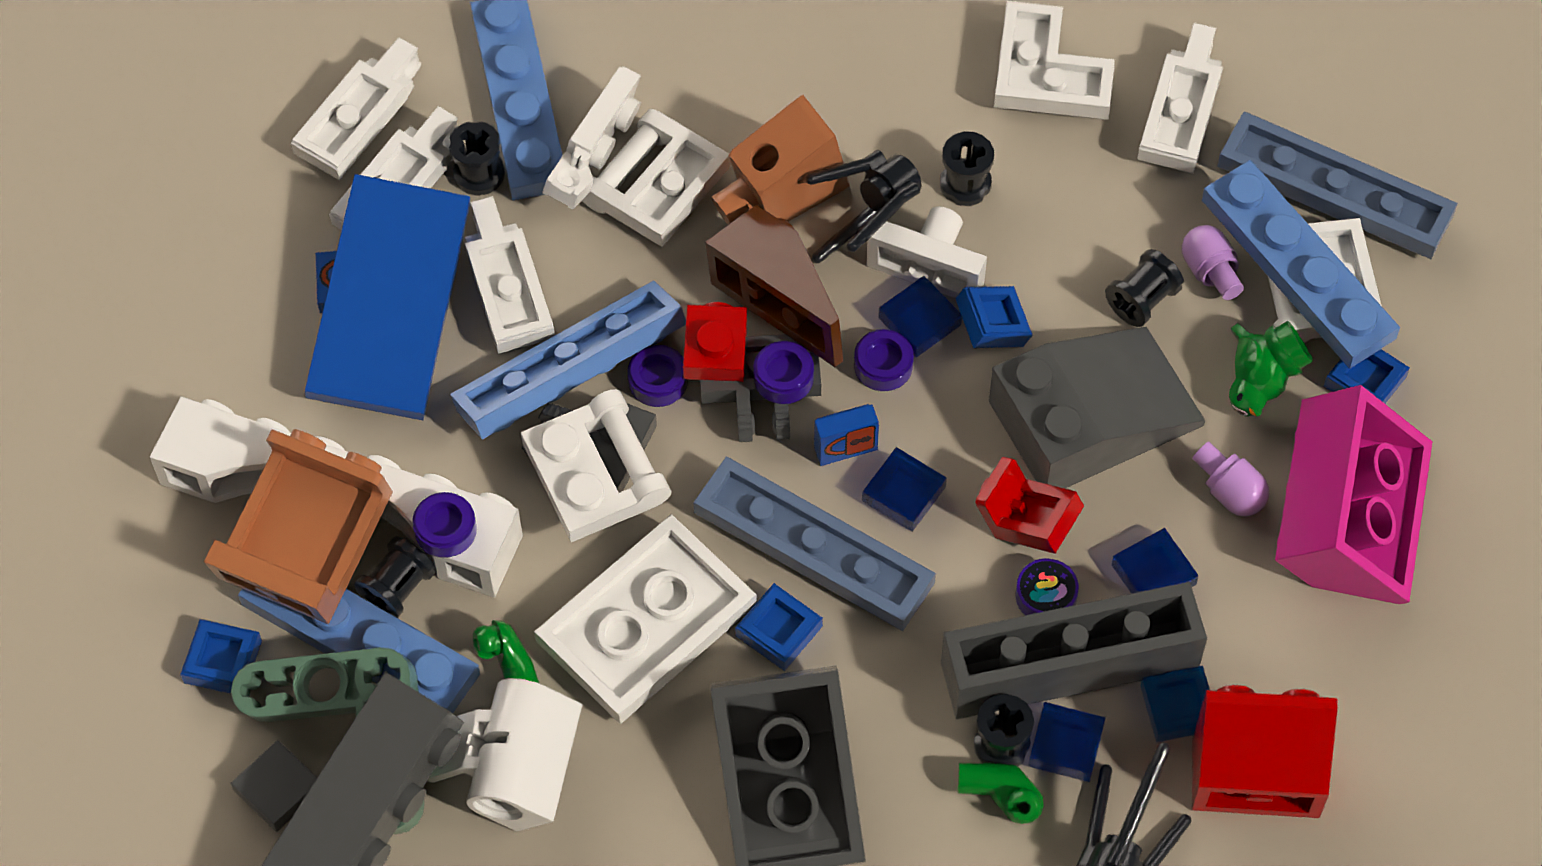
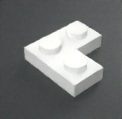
(1041, 79)

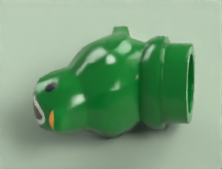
(1265, 365)

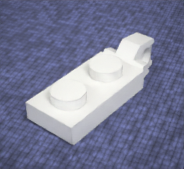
(1182, 104)
(357, 110)
(593, 139)
(409, 158)
(507, 280)

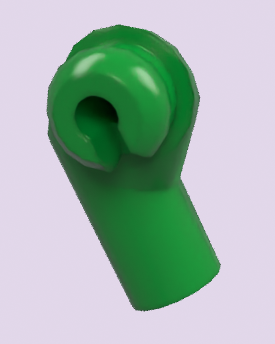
(502, 641)
(1006, 786)

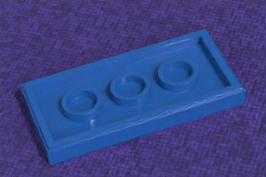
(388, 297)

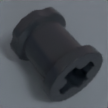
(482, 151)
(973, 167)
(1144, 288)
(395, 576)
(1013, 718)

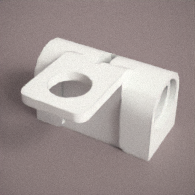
(516, 753)

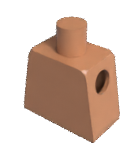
(775, 164)

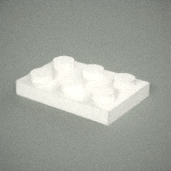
(645, 618)

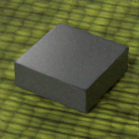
(274, 785)

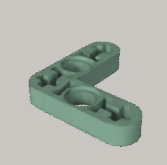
(355, 688)

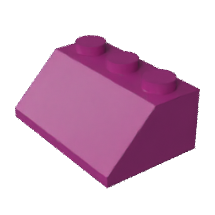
(1354, 497)

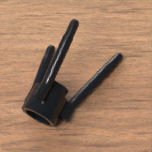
(884, 189)
(1120, 849)

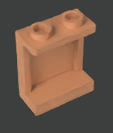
(303, 526)

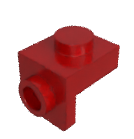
(715, 342)
(1027, 509)

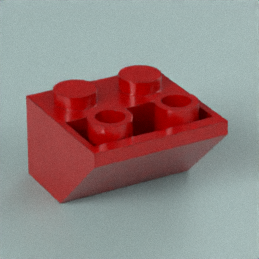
(1263, 752)

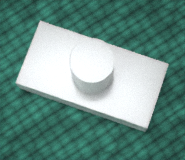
(928, 253)

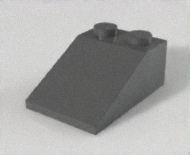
(1090, 404)
(788, 769)

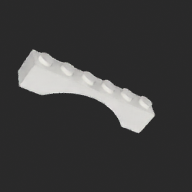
(222, 455)

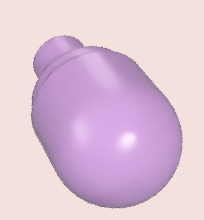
(1212, 260)
(1233, 481)

